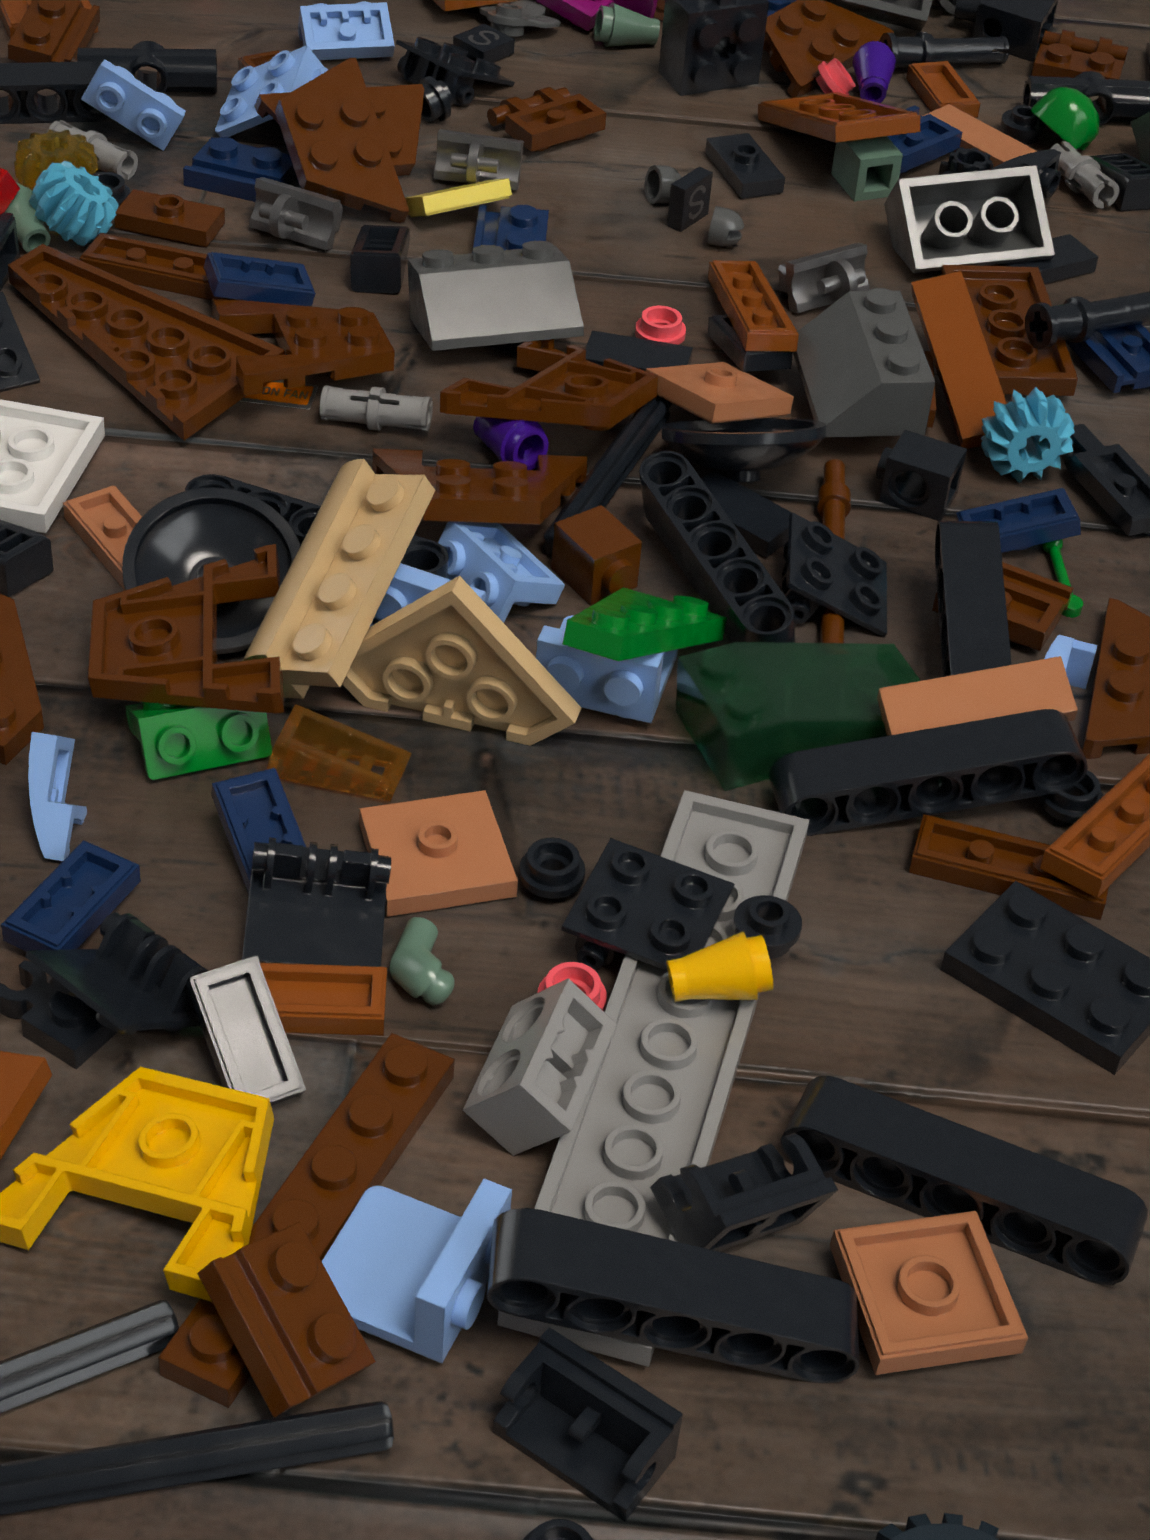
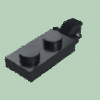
(1111, 480)

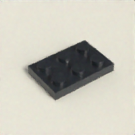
(1057, 975)

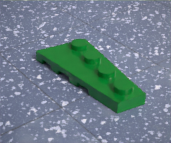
(642, 625)

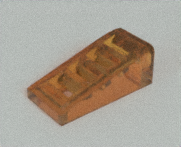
(317, 754)

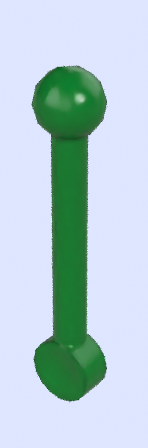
(1054, 549)

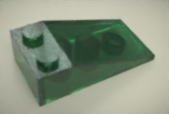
(772, 699)

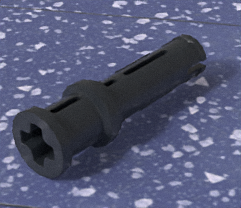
(925, 48)
(1080, 318)

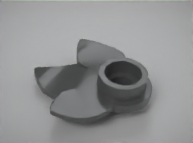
(516, 15)

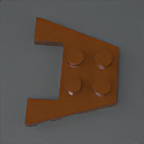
(314, 342)
(562, 393)
(488, 495)
(163, 641)

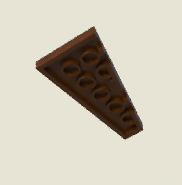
(151, 345)

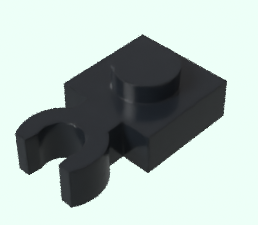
(53, 1019)

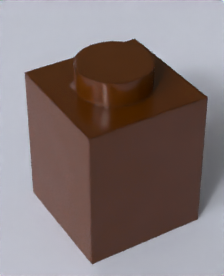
(595, 554)

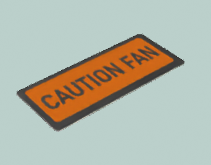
(276, 394)

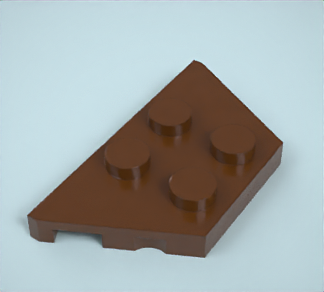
(812, 33)
(398, 115)
(340, 142)
(1120, 683)

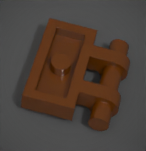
(1071, 55)
(548, 118)

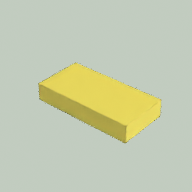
(458, 197)

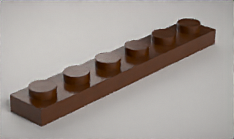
(321, 1192)

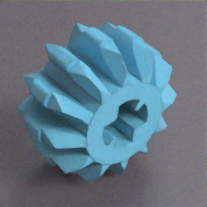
(73, 202)
(1027, 434)

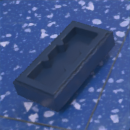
(258, 279)
(1029, 519)
(251, 812)
(72, 900)

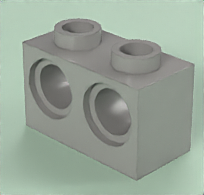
(540, 1067)

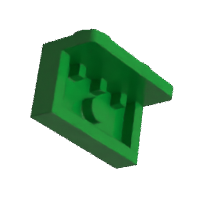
(196, 738)

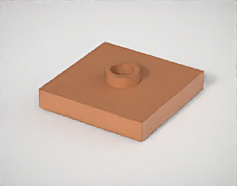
(720, 392)
(440, 852)
(928, 1292)

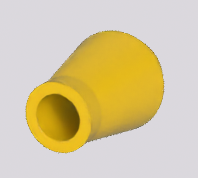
(723, 971)

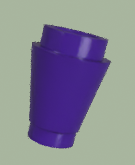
(873, 70)
(513, 439)

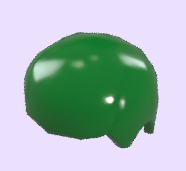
(1069, 116)

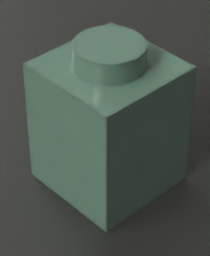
(867, 167)

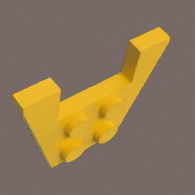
(160, 1149)

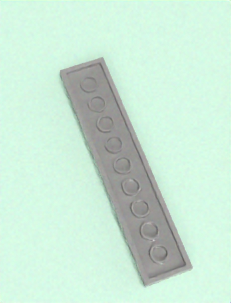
(667, 1061)

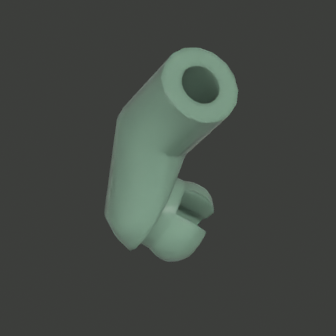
(416, 967)

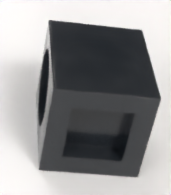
(921, 474)

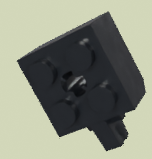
(712, 44)

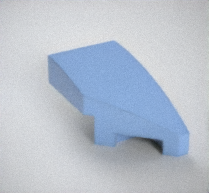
(1076, 657)
(48, 782)

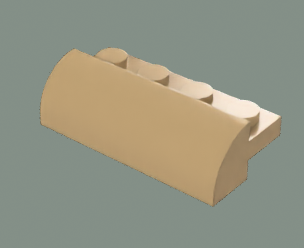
(340, 576)

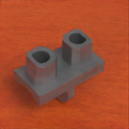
(477, 158)
(295, 213)
(823, 277)

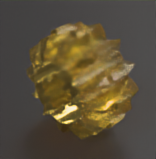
(43, 149)

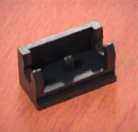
(743, 1195)
(588, 1424)

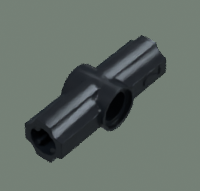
(176, 68)
(1116, 101)

